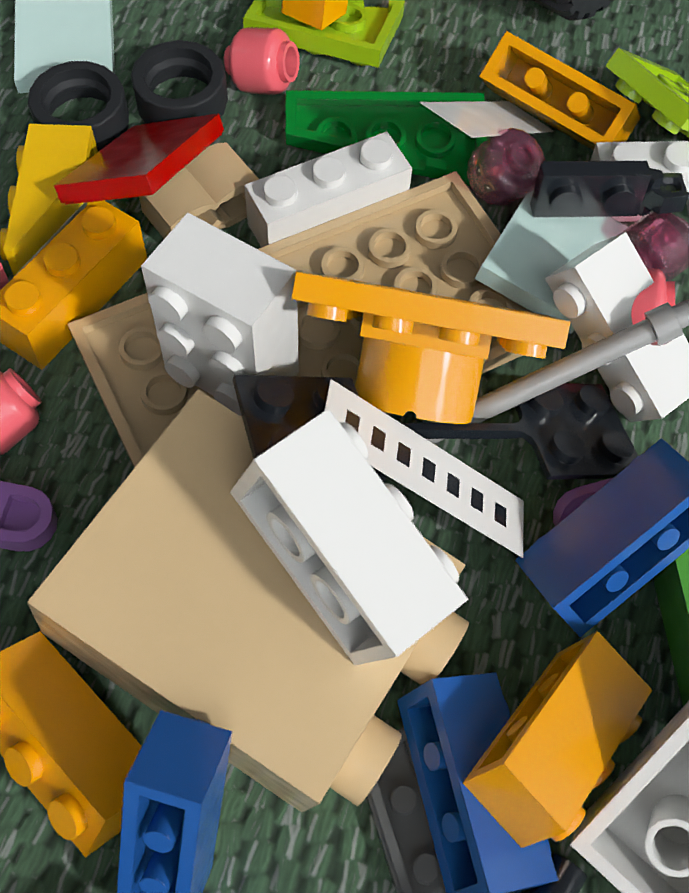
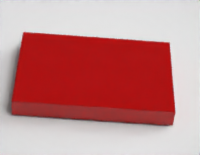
(140, 160)

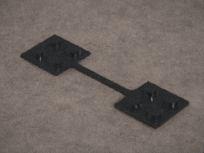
(568, 426)

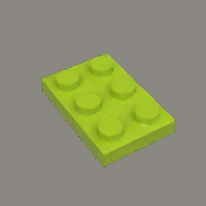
(654, 85)

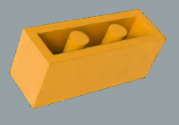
(558, 93)
(69, 281)
(560, 742)
(63, 743)

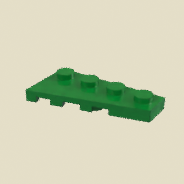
(341, 118)

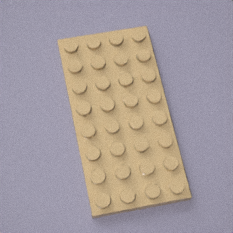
(413, 241)

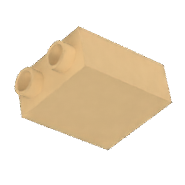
(206, 623)

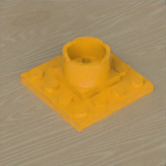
(425, 347)

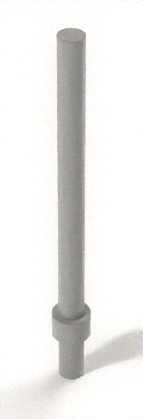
(660, 325)

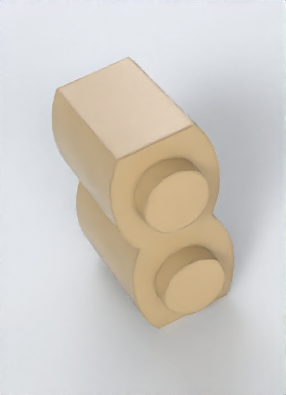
(206, 187)

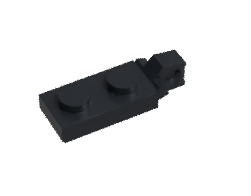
(605, 189)

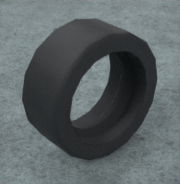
(177, 60)
(81, 80)

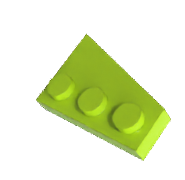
(356, 36)

